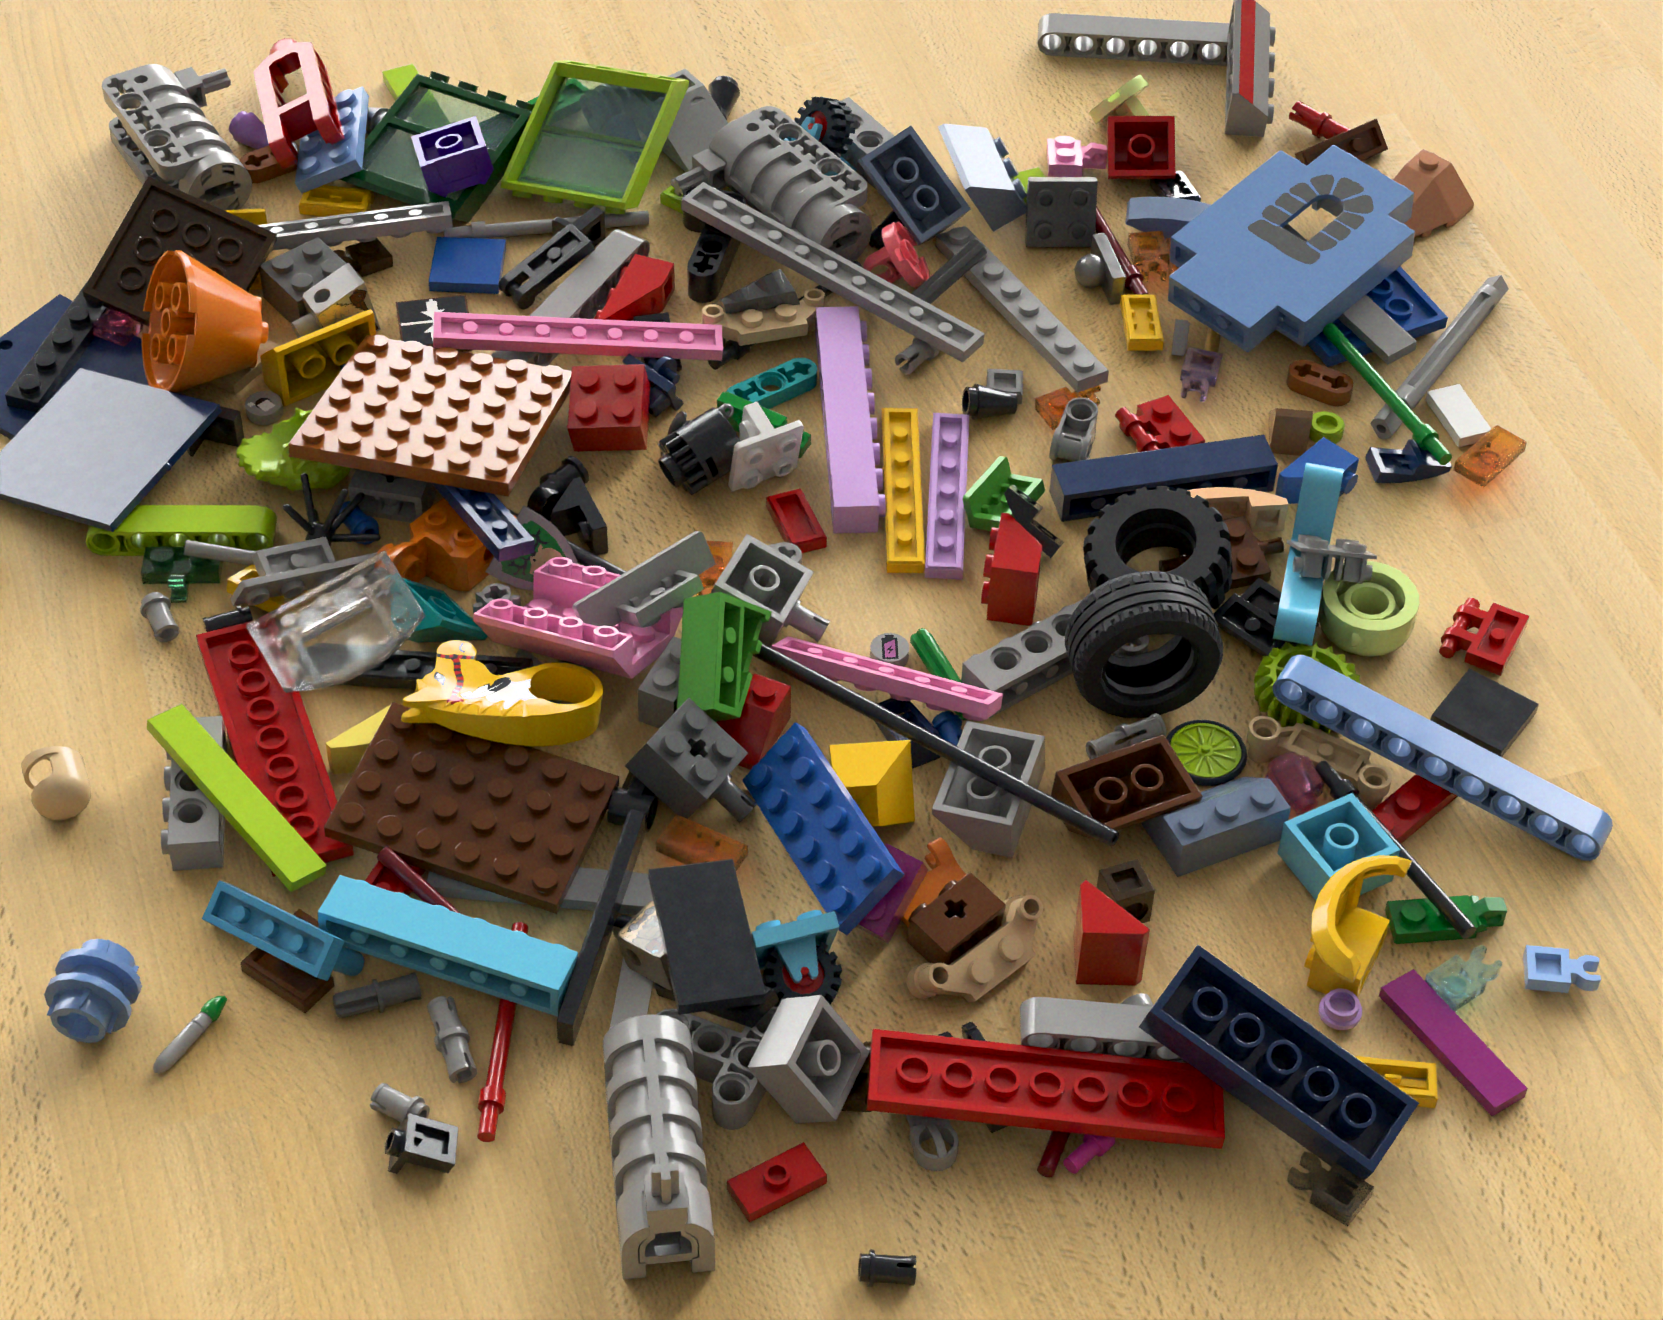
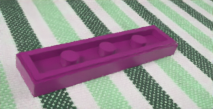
(1453, 1042)

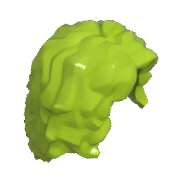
(269, 458)

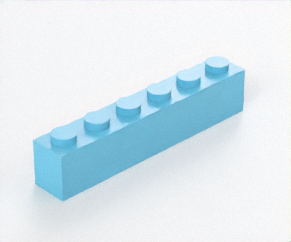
(448, 944)

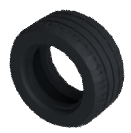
(1132, 609)

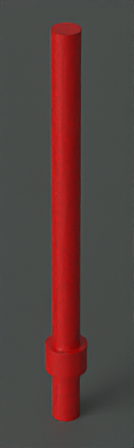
(493, 1096)

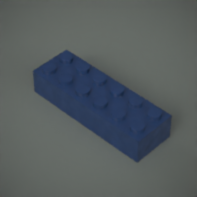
(1278, 1064)

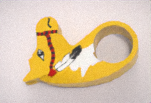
(506, 706)

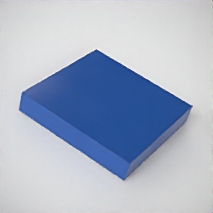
(467, 265)

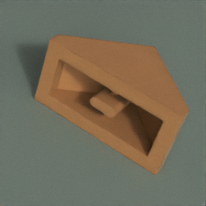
(1289, 430)

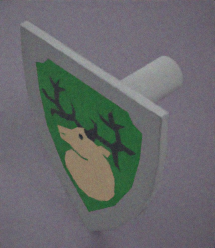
(548, 545)

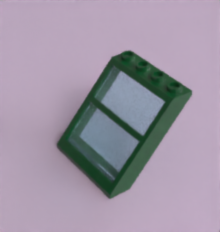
(428, 104)

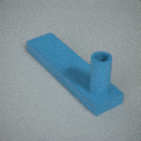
(280, 933)

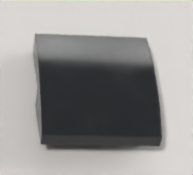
(1025, 511)
(1253, 617)

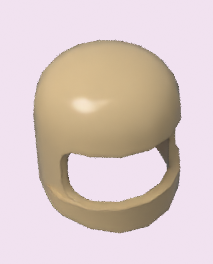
(65, 790)

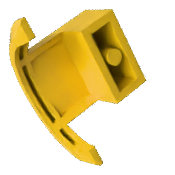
(1344, 935)

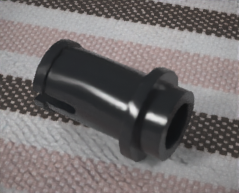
(228, 619)
(886, 1269)

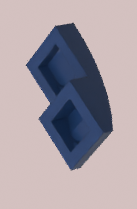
(1403, 465)

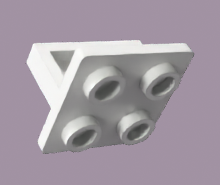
(762, 449)

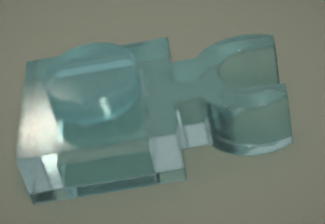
(1463, 981)

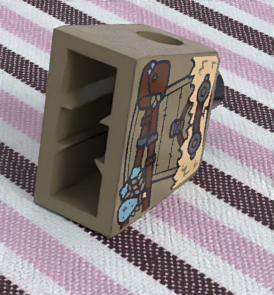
(643, 945)

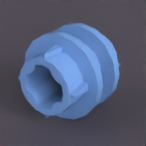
(93, 990)

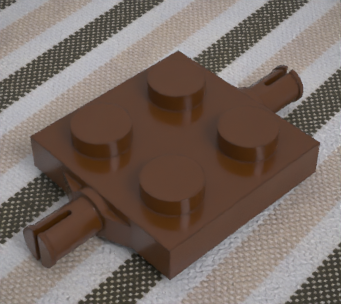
(1246, 553)

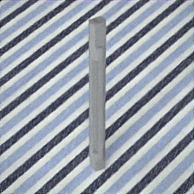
(1442, 353)

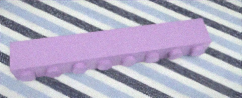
(847, 420)

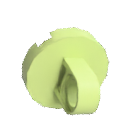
(1122, 102)

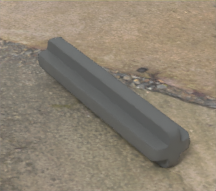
(951, 271)

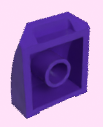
(453, 157)

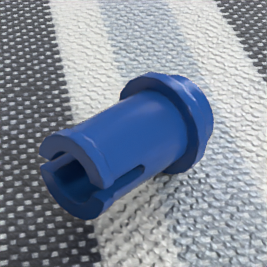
(360, 523)
(948, 726)

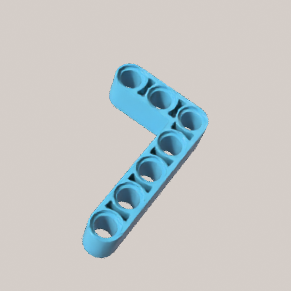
(1314, 517)

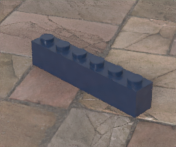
(1087, 486)

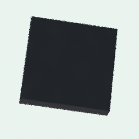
(1485, 712)

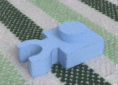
(1553, 970)

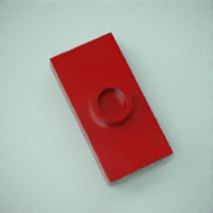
(776, 1182)

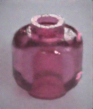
(1296, 781)

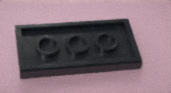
(706, 937)

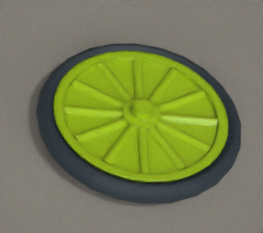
(1208, 751)

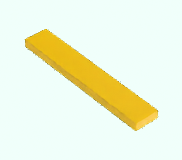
(902, 491)

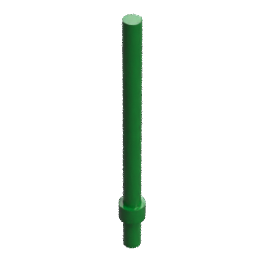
(1423, 433)

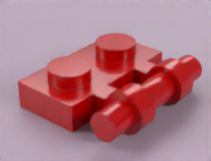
(1163, 420)
(1493, 643)

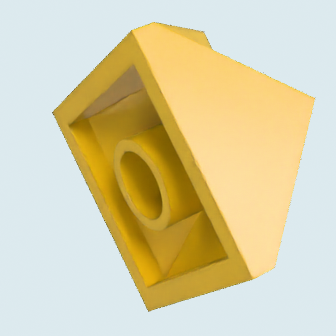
(877, 779)

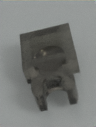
(1334, 1191)

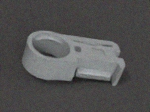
(939, 1129)

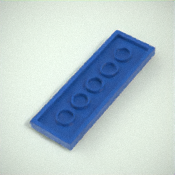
(822, 828)

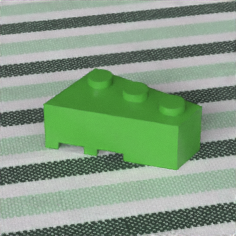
(717, 651)

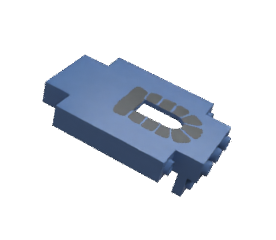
(1256, 278)

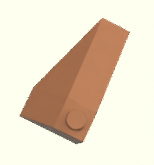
(1437, 190)

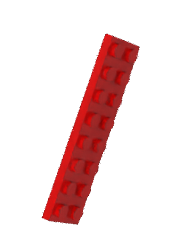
(271, 736)
(1044, 1089)

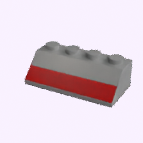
(1249, 69)

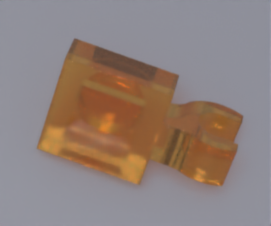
(1052, 405)

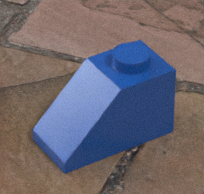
(1321, 453)

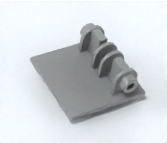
(1314, 549)

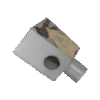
(334, 300)

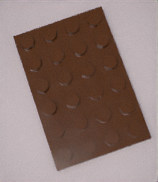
(474, 809)

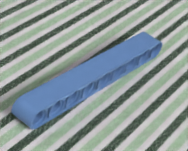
(1443, 757)

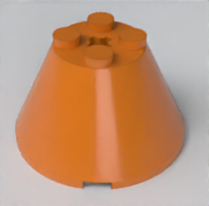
(197, 325)

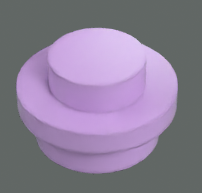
(1340, 1009)

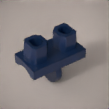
(662, 381)

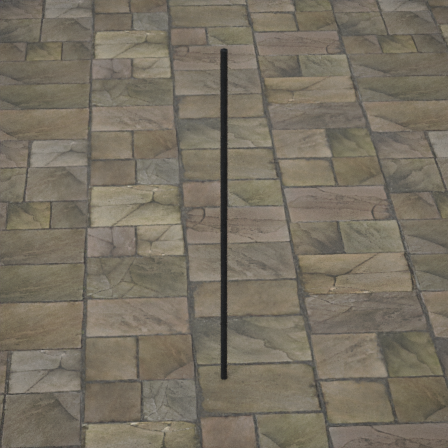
(908, 729)

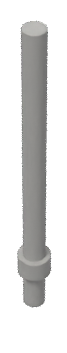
(484, 231)

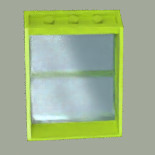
(594, 136)

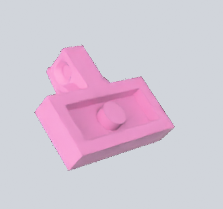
(1068, 158)

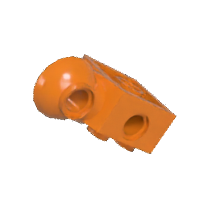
(441, 549)

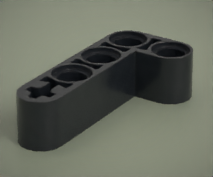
(710, 257)

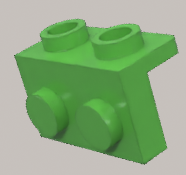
(986, 497)

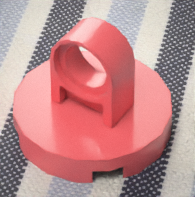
(899, 257)

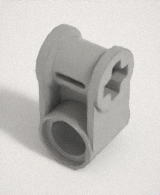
(1076, 431)

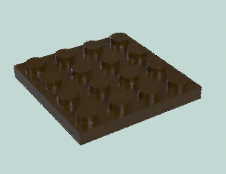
(172, 221)

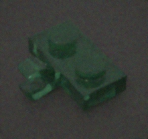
(178, 570)

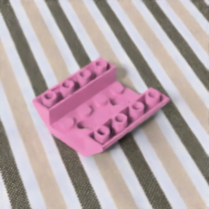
(553, 630)

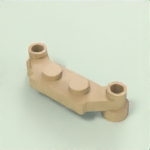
(767, 324)
(1270, 740)
(987, 961)

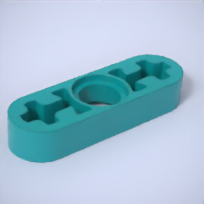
(792, 378)

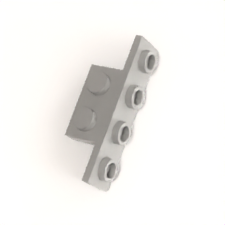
(292, 570)
(650, 587)

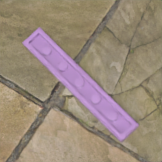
(946, 494)

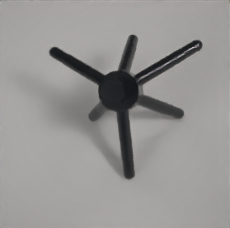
(317, 529)

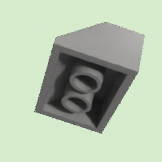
(978, 810)

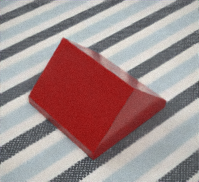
(1107, 941)

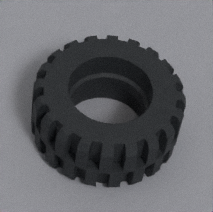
(1161, 520)

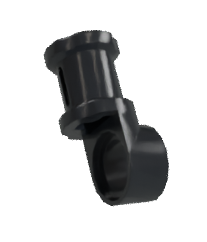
(554, 485)

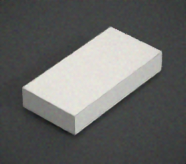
(1457, 414)

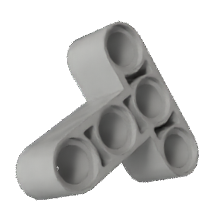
(726, 1065)

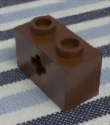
(955, 920)

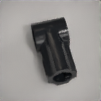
(632, 796)

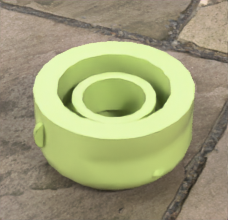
(1371, 615)

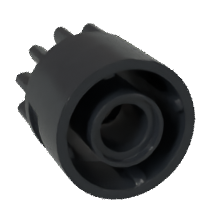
(698, 451)

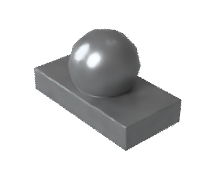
(1102, 269)

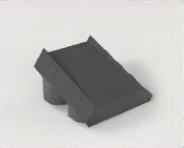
(761, 294)

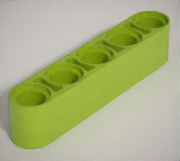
(171, 525)

